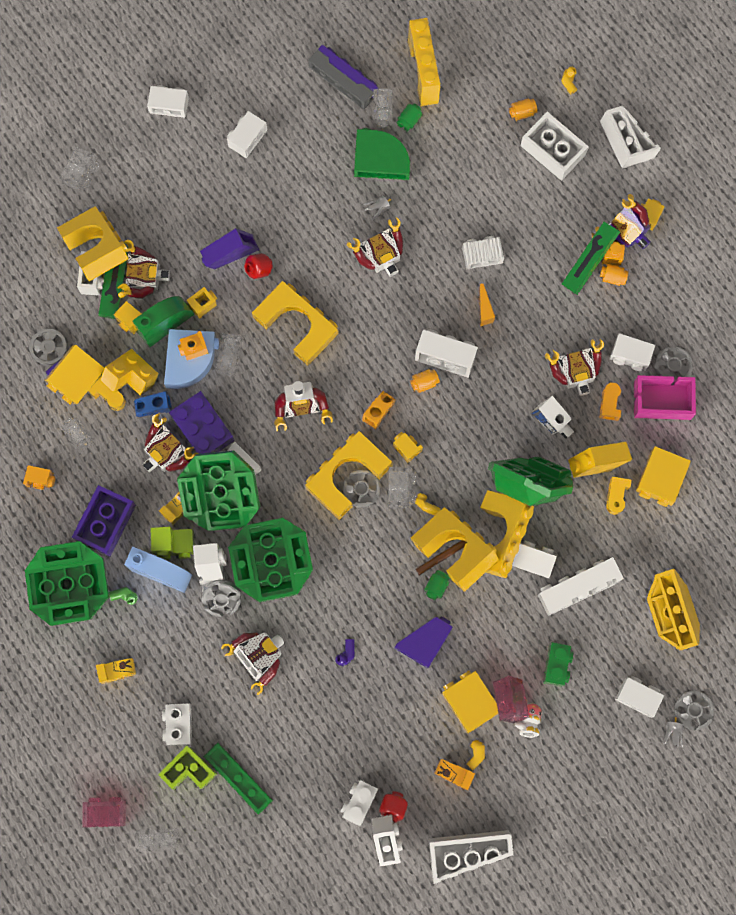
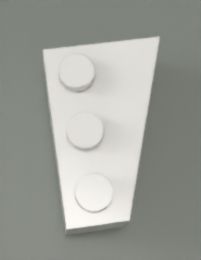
(626, 138)
(209, 564)

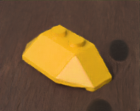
(673, 610)

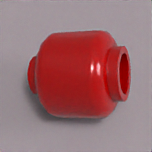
(258, 266)
(394, 805)

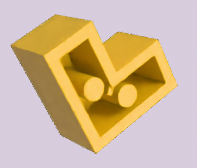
(129, 370)

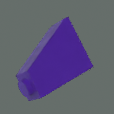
(228, 249)
(426, 641)

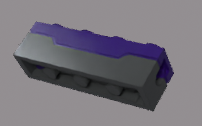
(342, 76)

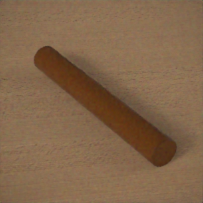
(440, 557)

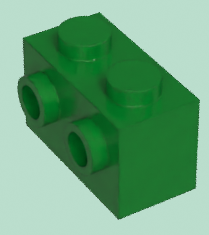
(557, 664)

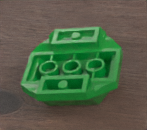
(531, 479)
(203, 500)
(268, 539)
(46, 578)

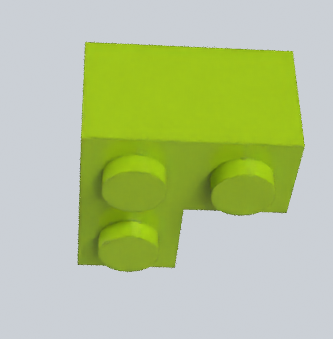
(171, 542)
(187, 764)

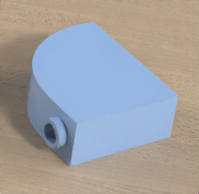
(184, 373)
(158, 569)

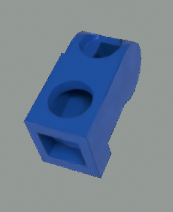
(153, 404)

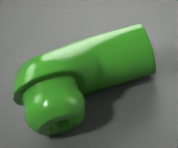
(124, 593)

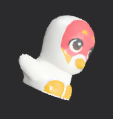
(528, 726)

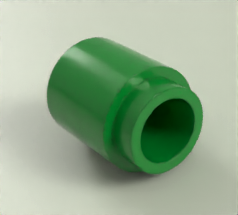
(409, 117)
(437, 585)

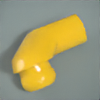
(567, 79)
(425, 506)
(478, 754)

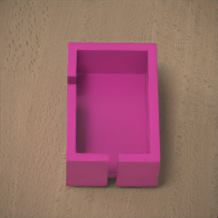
(661, 400)

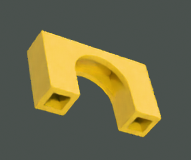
(422, 48)
(105, 254)
(286, 299)
(356, 449)
(517, 518)
(446, 527)

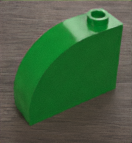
(380, 156)
(161, 317)

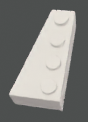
(580, 586)
(467, 852)

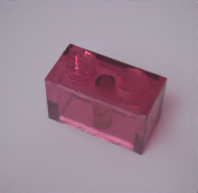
(511, 699)
(104, 813)

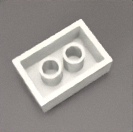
(554, 146)
(446, 352)

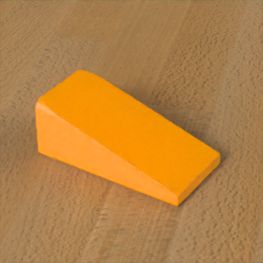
(486, 312)

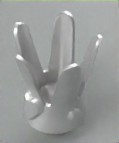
(381, 203)
(676, 729)

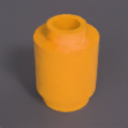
(523, 109)
(614, 274)
(424, 380)

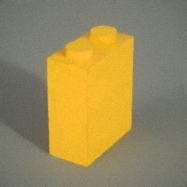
(74, 375)
(599, 459)
(662, 476)
(470, 701)

